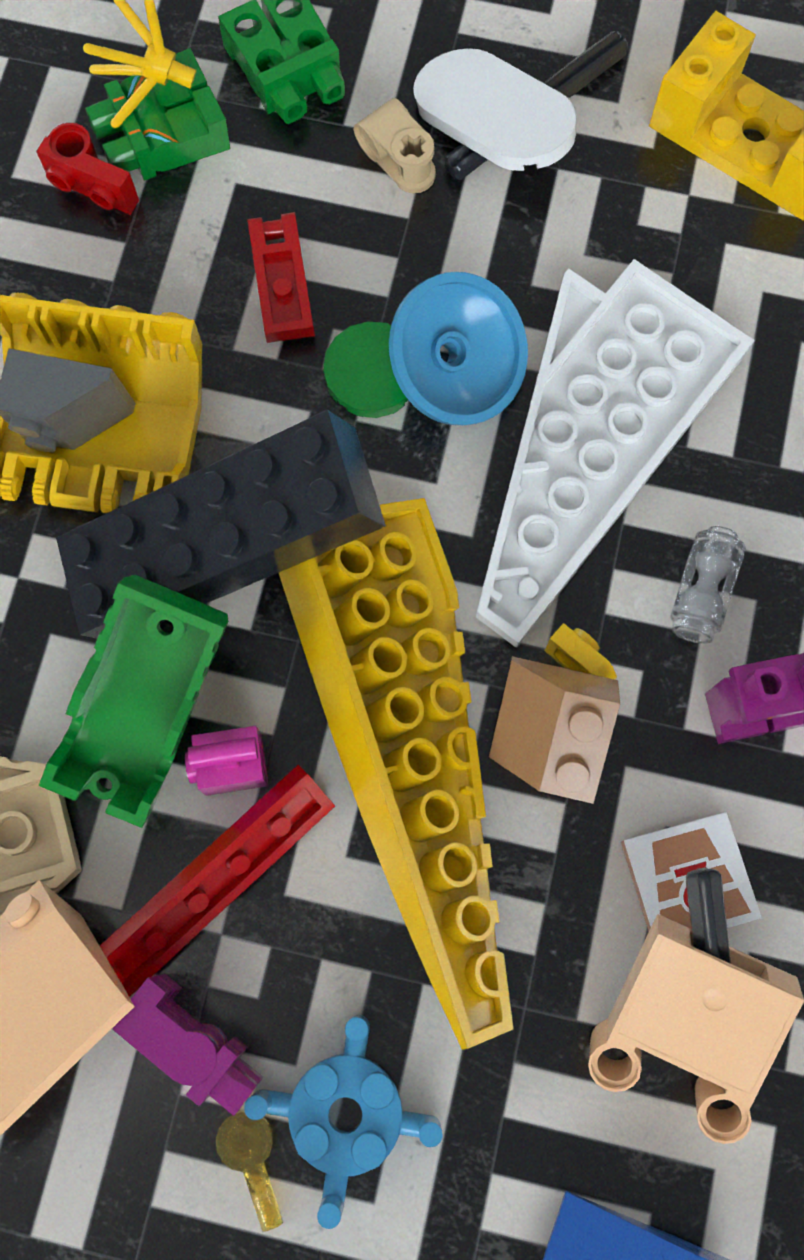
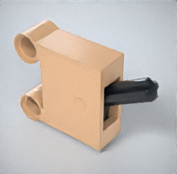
(700, 1010)

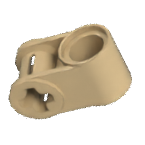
(398, 146)

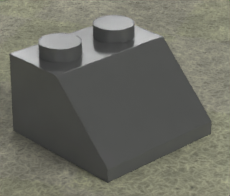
(59, 400)

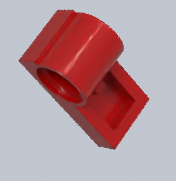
(74, 165)

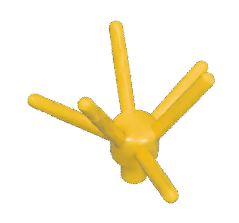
(156, 65)

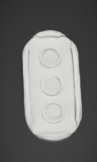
(495, 109)

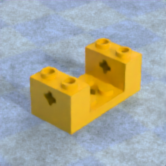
(709, 104)

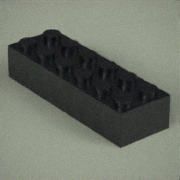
(228, 521)

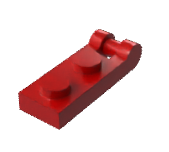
(281, 279)

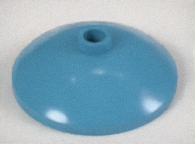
(482, 341)

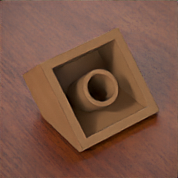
(555, 728)

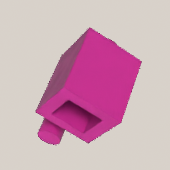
(227, 761)

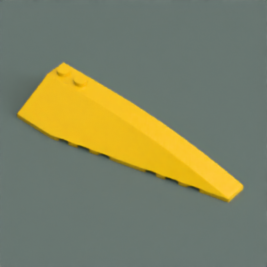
(396, 703)

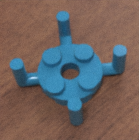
(341, 1151)

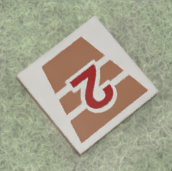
(664, 858)

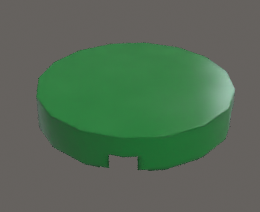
(361, 371)

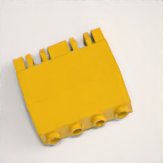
(158, 366)

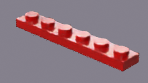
(215, 878)

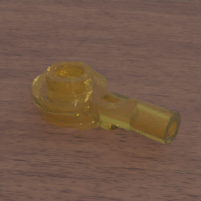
(244, 1147)

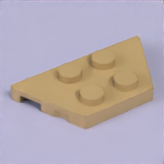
(33, 833)

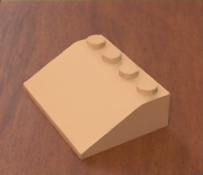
(53, 997)

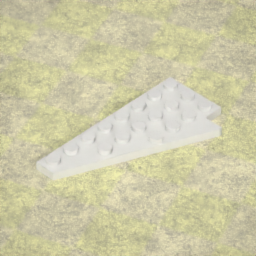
(607, 408)

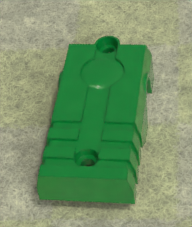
(135, 698)

